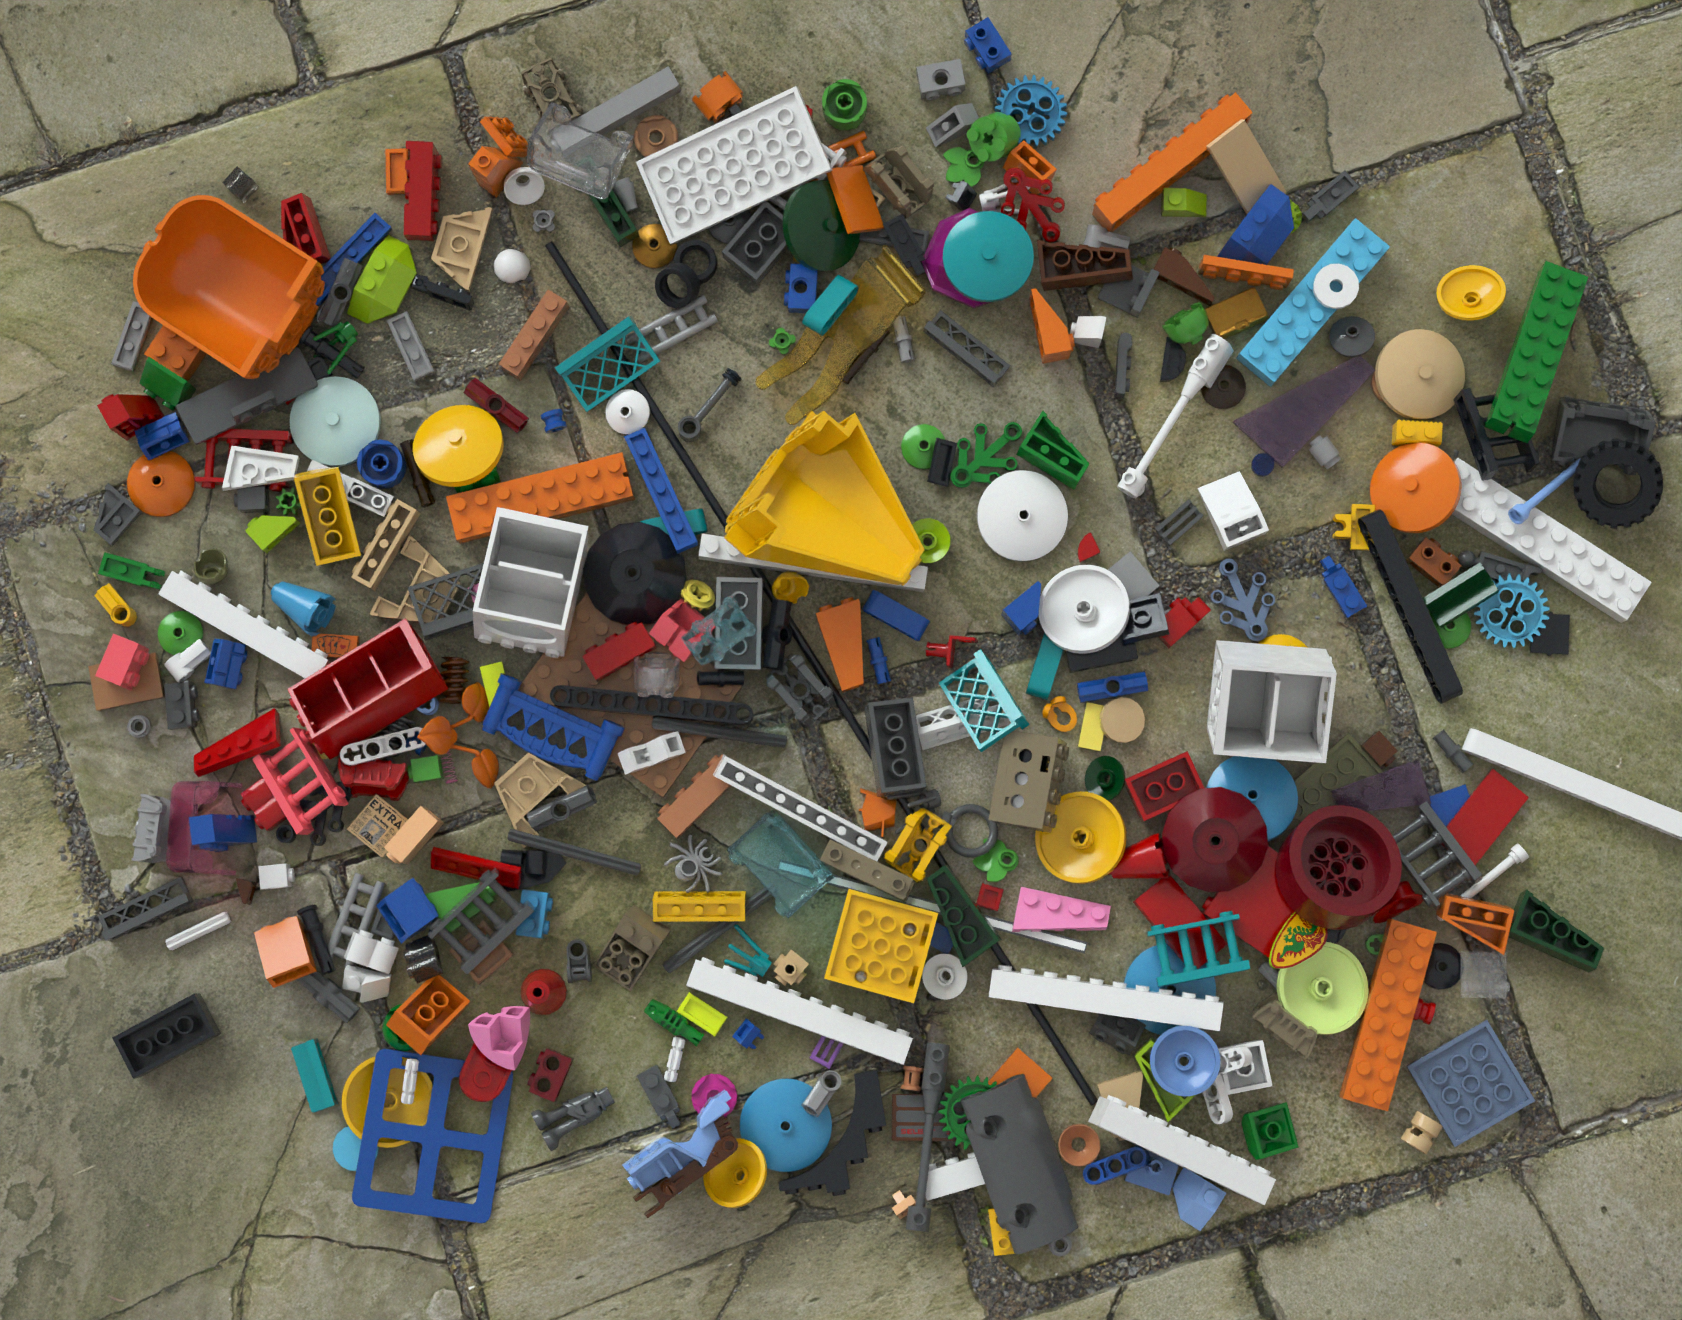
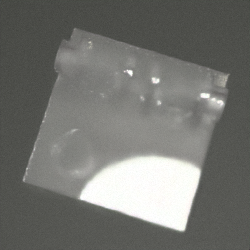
(1483, 975)

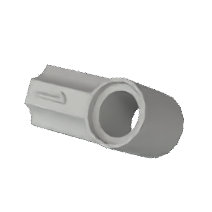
(1099, 236)
(821, 1093)

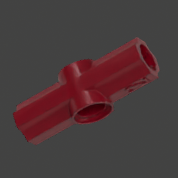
(506, 414)

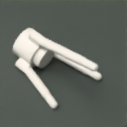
(990, 198)

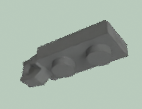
(1330, 196)
(660, 1095)

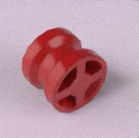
(1424, 1011)

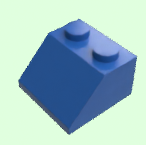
(1024, 610)

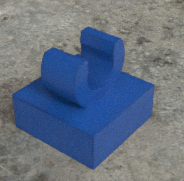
(747, 1033)

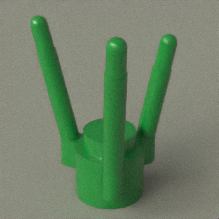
(344, 334)

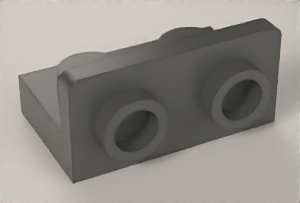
(181, 705)
(1118, 1032)

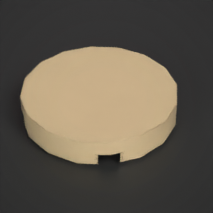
(1122, 720)

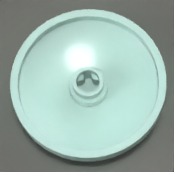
(334, 421)

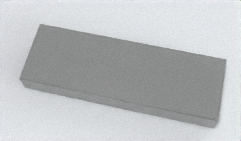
(132, 338)
(410, 346)

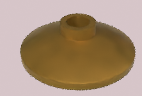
(657, 256)

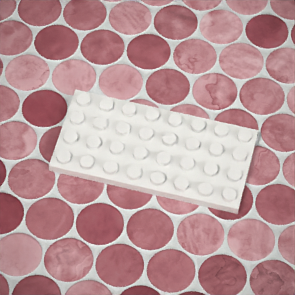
(734, 165)

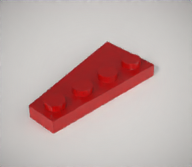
(242, 744)

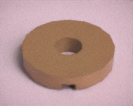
(650, 125)

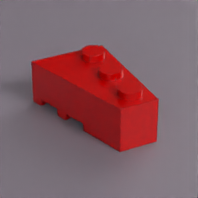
(302, 227)

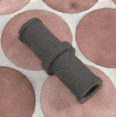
(1453, 751)

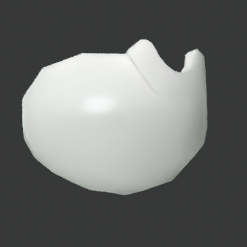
(511, 266)

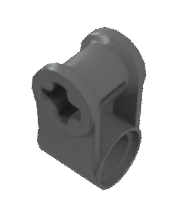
(578, 963)

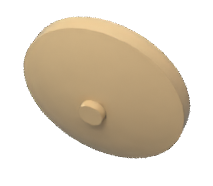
(1419, 374)

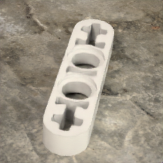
(383, 743)

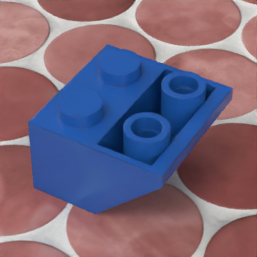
(407, 910)

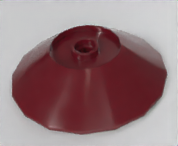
(1211, 814)

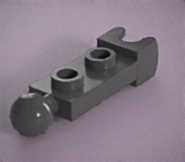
(1498, 565)

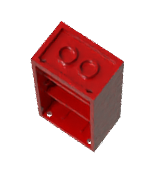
(366, 689)

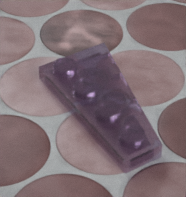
(1386, 790)

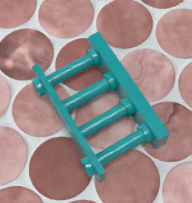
(1213, 966)

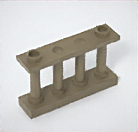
(867, 870)

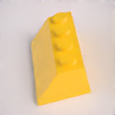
(327, 515)

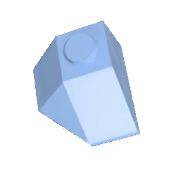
(1196, 1198)

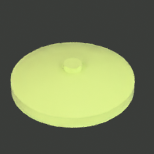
(1325, 989)

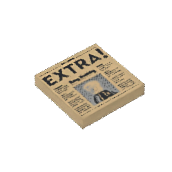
(377, 824)

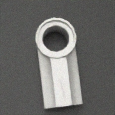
(183, 664)

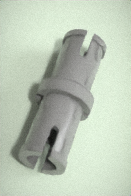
(903, 339)

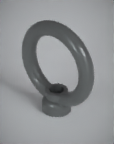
(955, 846)

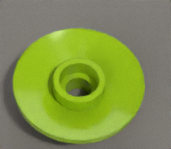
(938, 534)

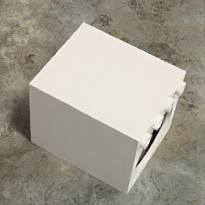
(530, 582)
(1270, 701)

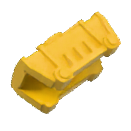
(908, 839)

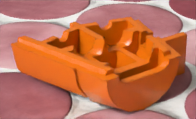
(877, 811)

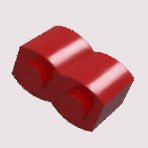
(264, 805)

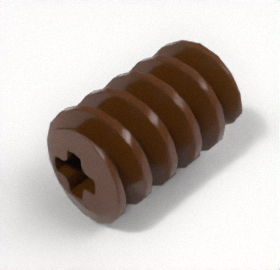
(453, 679)

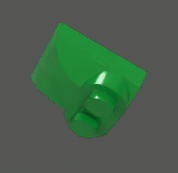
(1269, 1131)

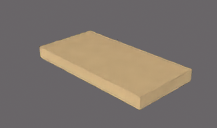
(1243, 164)

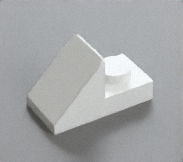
(367, 982)

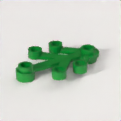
(982, 457)

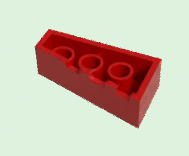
(422, 191)

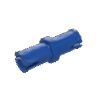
(878, 660)

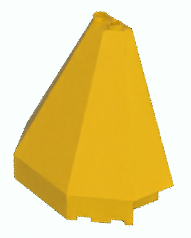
(826, 507)

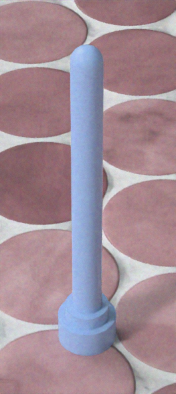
(1521, 512)

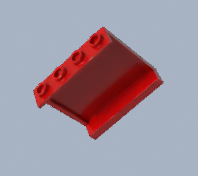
(1258, 904)

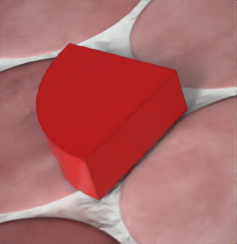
(1087, 548)

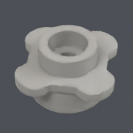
(548, 216)

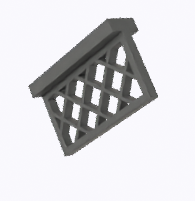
(450, 622)

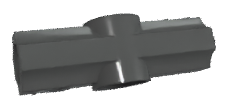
(346, 278)
(573, 802)
(330, 995)

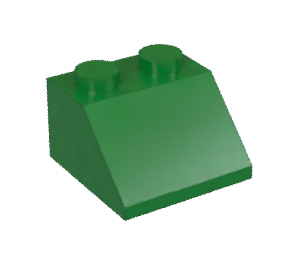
(165, 384)

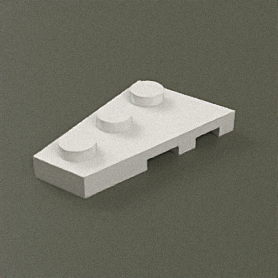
(258, 467)

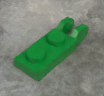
(128, 571)

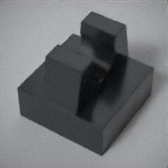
(963, 195)

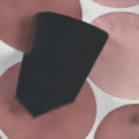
(536, 866)

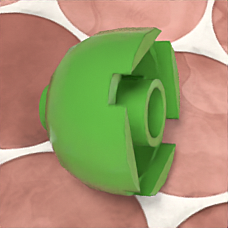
(1187, 325)

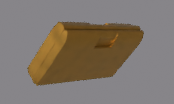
(1236, 313)

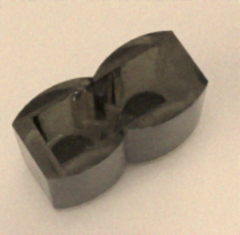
(422, 959)

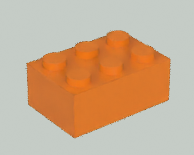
(428, 1013)

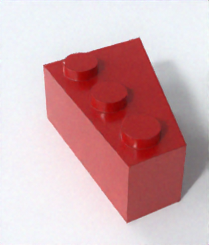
(129, 413)

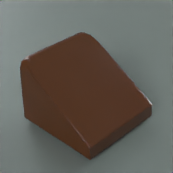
(246, 890)

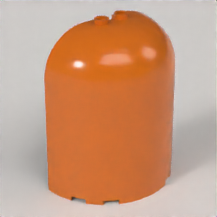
(228, 285)

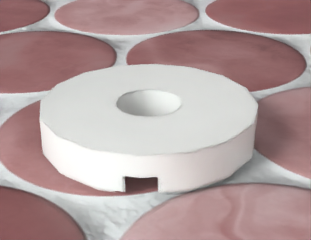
(1345, 277)

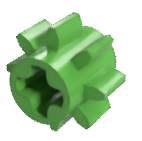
(283, 499)

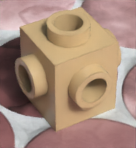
(790, 959)

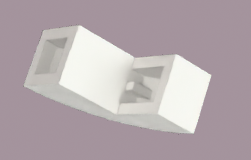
(651, 753)

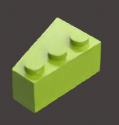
(1169, 1103)

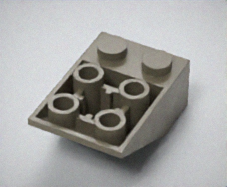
(631, 947)

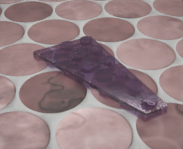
(1294, 417)

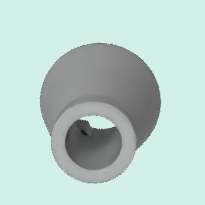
(625, 193)

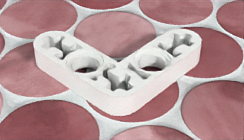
(1224, 1103)

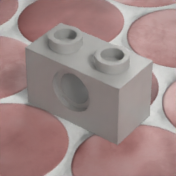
(950, 70)

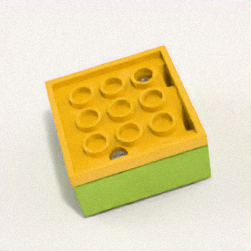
(881, 945)

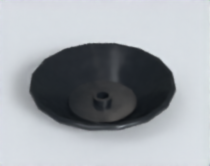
(652, 589)

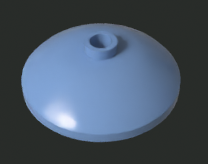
(1201, 1055)

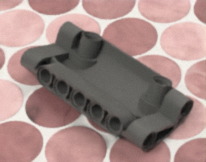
(1019, 1164)

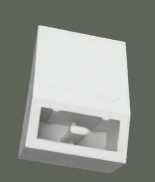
(1233, 511)

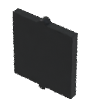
(1553, 638)

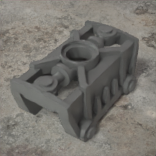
(806, 678)

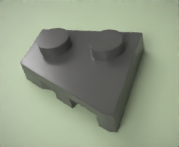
(115, 515)

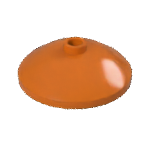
(170, 494)

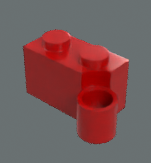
(1182, 618)

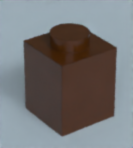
(1379, 749)

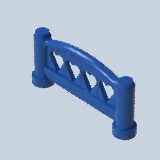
(598, 739)

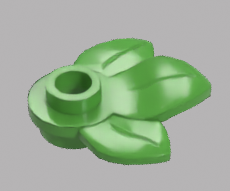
(961, 168)
(993, 862)

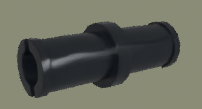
(720, 678)

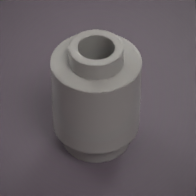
(1324, 451)

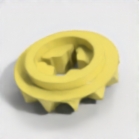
(701, 590)

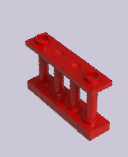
(234, 437)

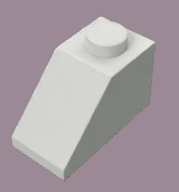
(1088, 330)

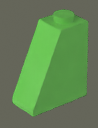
(448, 898)

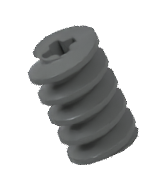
(396, 726)

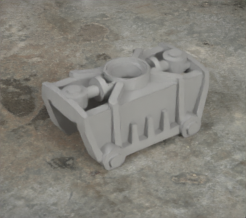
(152, 829)

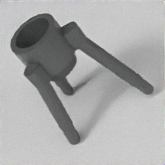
(926, 799)

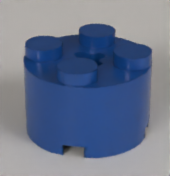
(372, 455)

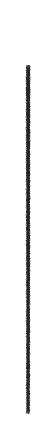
(796, 633)

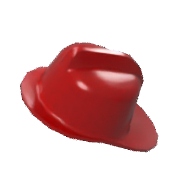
(1402, 900)

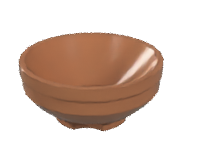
(1091, 1148)

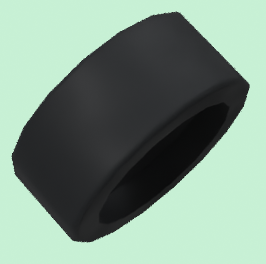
(707, 249)
(664, 292)

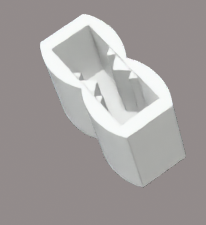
(371, 952)

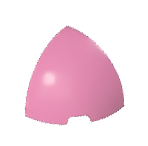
(502, 1035)

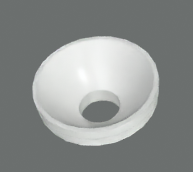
(525, 192)

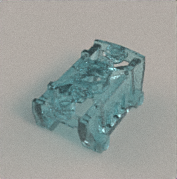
(727, 639)

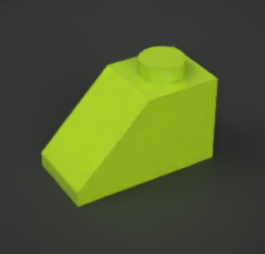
(1183, 203)
(270, 530)

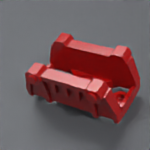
(375, 777)

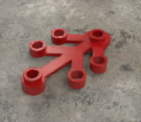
(1031, 201)

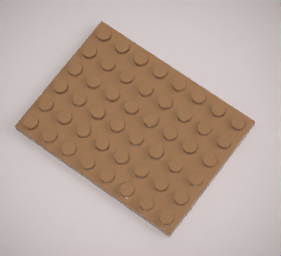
(592, 628)

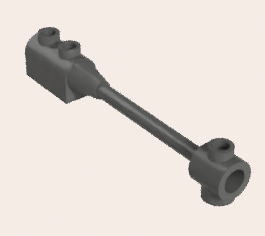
(933, 1087)

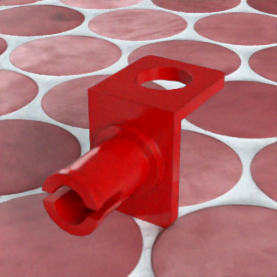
(947, 650)

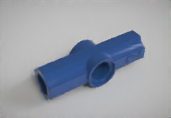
(1127, 685)

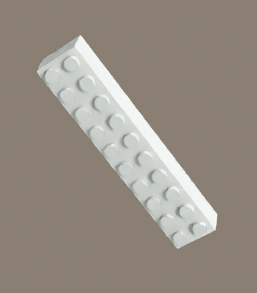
(1549, 546)

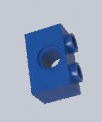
(800, 301)

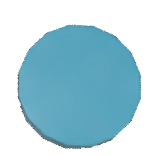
(347, 1148)

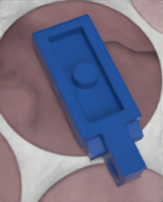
(1342, 587)

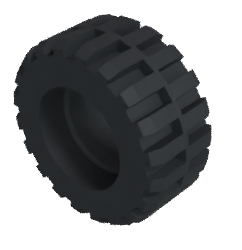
(1611, 513)

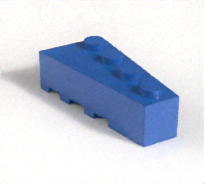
(219, 831)

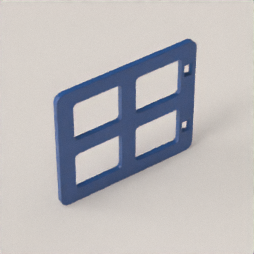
(432, 1138)

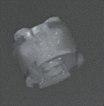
(656, 675)

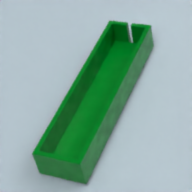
(1536, 351)

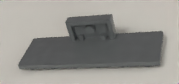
(243, 398)

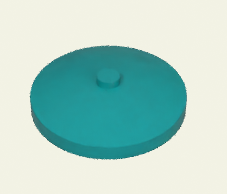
(988, 256)

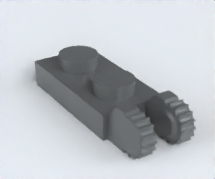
(1123, 363)

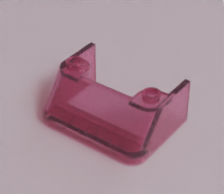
(184, 803)

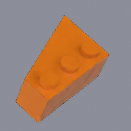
(1478, 918)

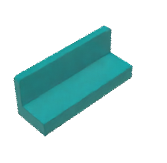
(314, 1075)

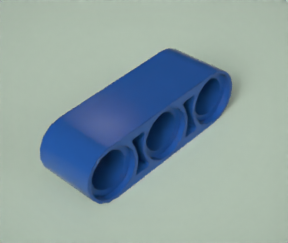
(895, 615)
(1106, 1171)

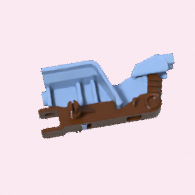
(682, 1163)

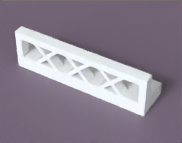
(945, 731)

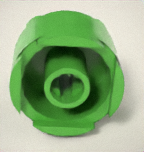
(835, 96)
(993, 136)

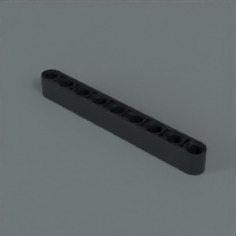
(1410, 606)
(640, 705)

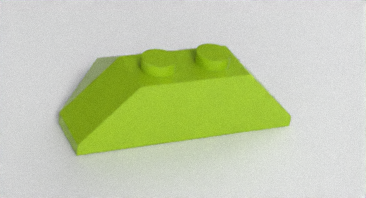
(383, 281)

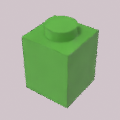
(426, 769)

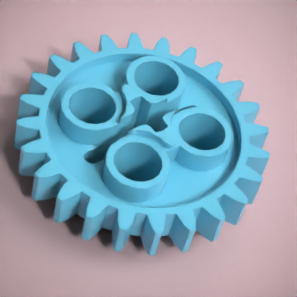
(1531, 619)

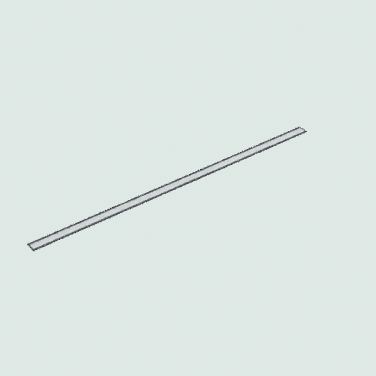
(998, 924)

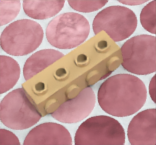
(385, 545)

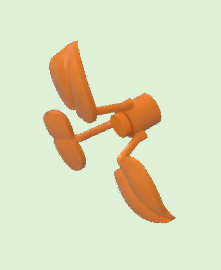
(441, 737)

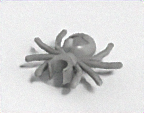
(693, 864)

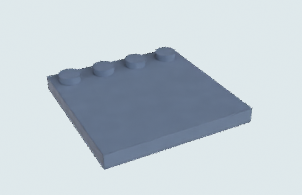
(1470, 1083)

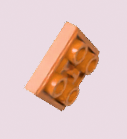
(506, 138)

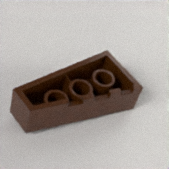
(1081, 265)

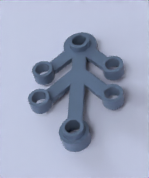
(1244, 603)

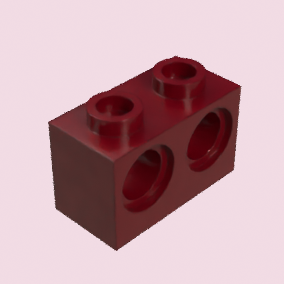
(556, 1077)

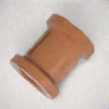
(912, 1078)

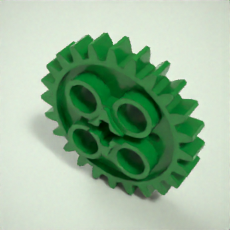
(951, 1117)

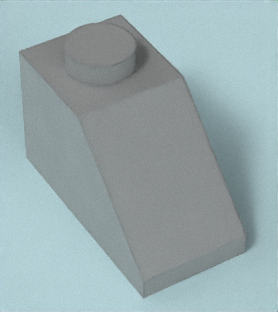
(952, 124)

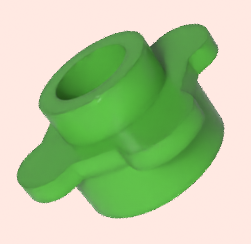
(788, 340)

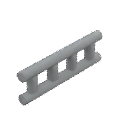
(676, 316)
(348, 906)

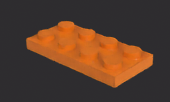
(1253, 273)

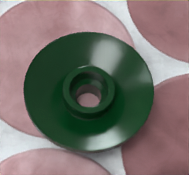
(1097, 776)

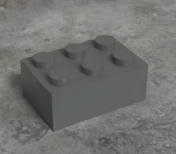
(758, 244)

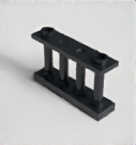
(1481, 443)

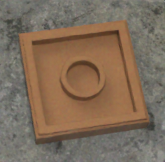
(491, 961)

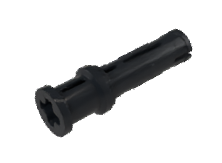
(324, 348)
(314, 929)

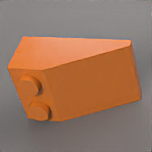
(1051, 332)

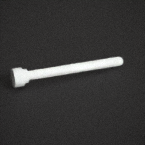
(1516, 855)

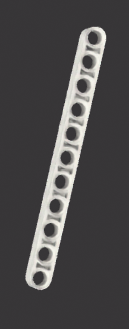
(1573, 782)

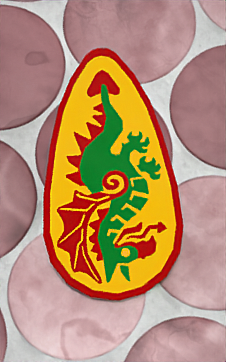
(1296, 942)

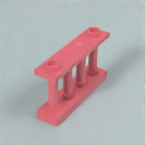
(280, 788)

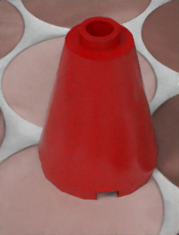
(1143, 861)
(552, 989)

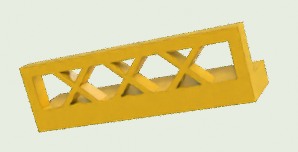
(698, 906)

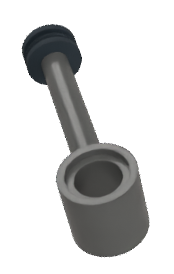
(731, 378)

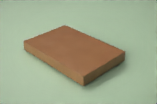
(111, 695)

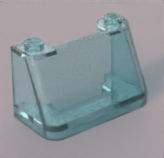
(781, 862)

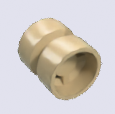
(1429, 1129)

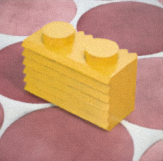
(1416, 432)

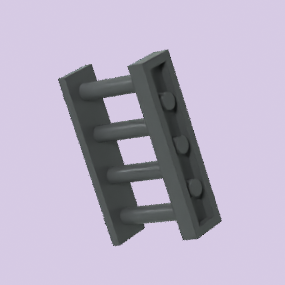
(1454, 853)
(486, 943)

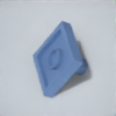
(1156, 1176)

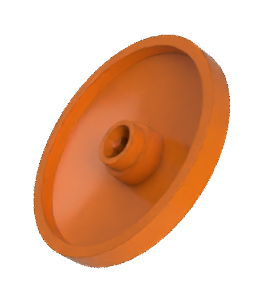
(1416, 487)

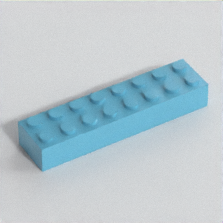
(1301, 314)

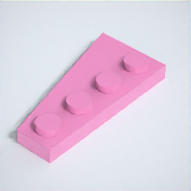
(1050, 911)

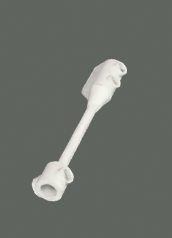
(1202, 373)

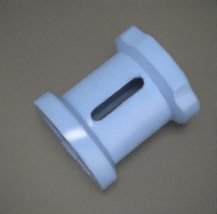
(434, 707)

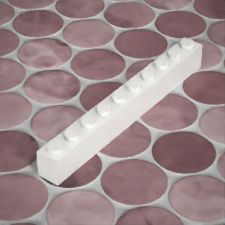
(718, 549)
(1106, 999)
(800, 1012)

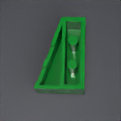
(1053, 453)

